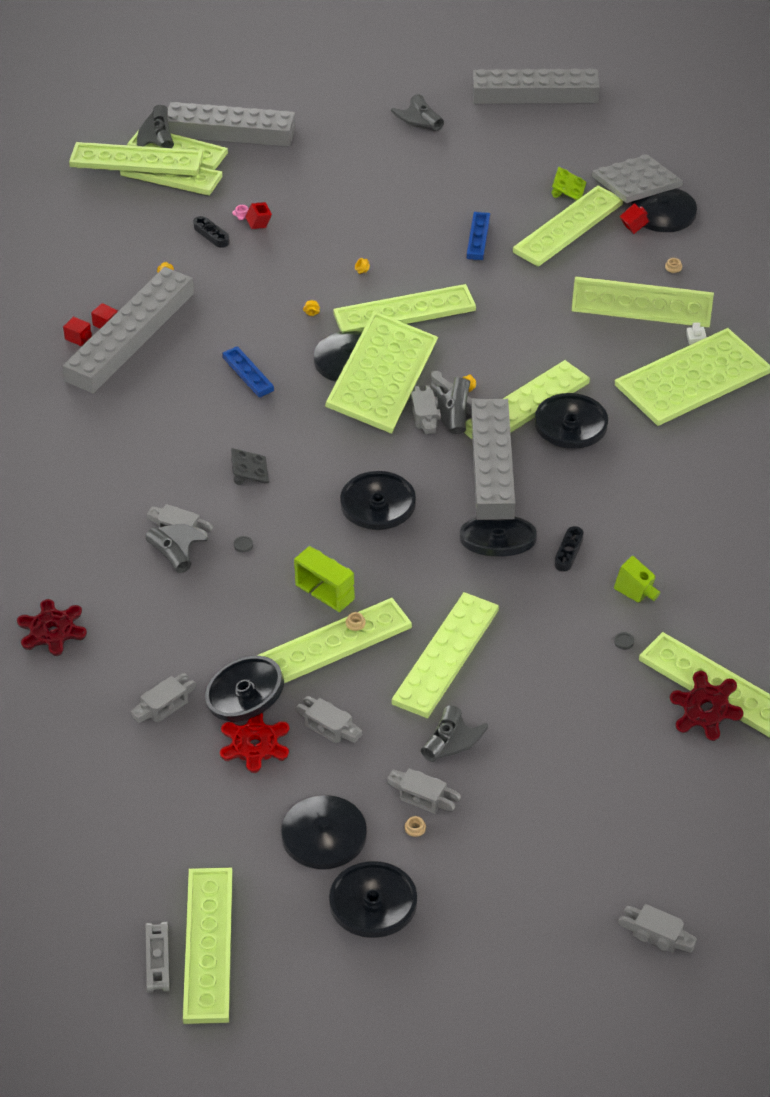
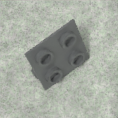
(248, 466)

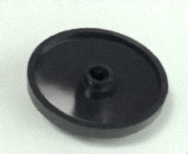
(668, 210)
(333, 353)
(571, 420)
(378, 500)
(498, 536)
(244, 688)
(324, 832)
(373, 899)

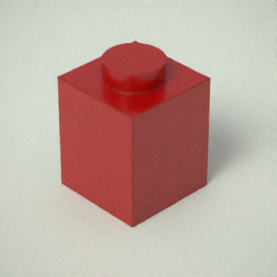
(258, 215)
(634, 218)
(102, 315)
(77, 331)

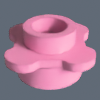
(240, 211)

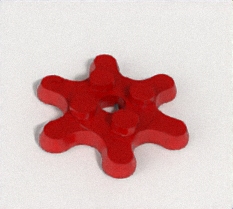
(254, 730)

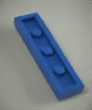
(478, 236)
(248, 371)

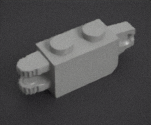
(425, 409)
(173, 515)
(164, 699)
(328, 720)
(423, 790)
(657, 928)

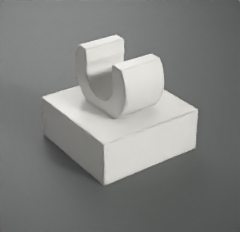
(695, 333)

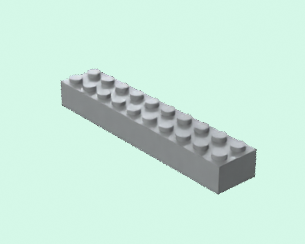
(128, 330)

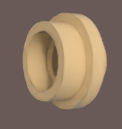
(673, 265)
(355, 621)
(412, 822)

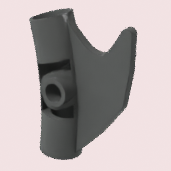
(419, 114)
(156, 129)
(453, 405)
(175, 543)
(451, 735)

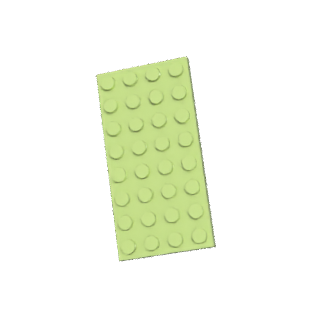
(381, 372)
(692, 376)

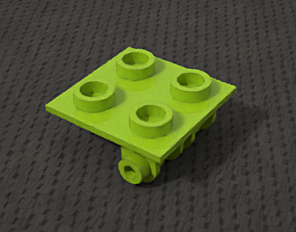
(568, 184)

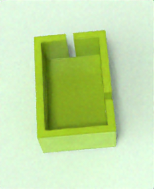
(314, 567)

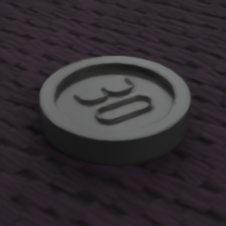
(243, 544)
(624, 640)

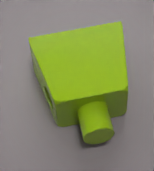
(636, 581)

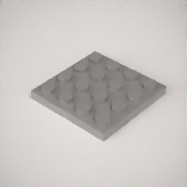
(637, 178)

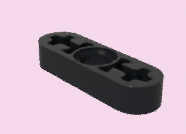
(204, 225)
(569, 555)

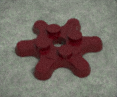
(46, 619)
(703, 693)

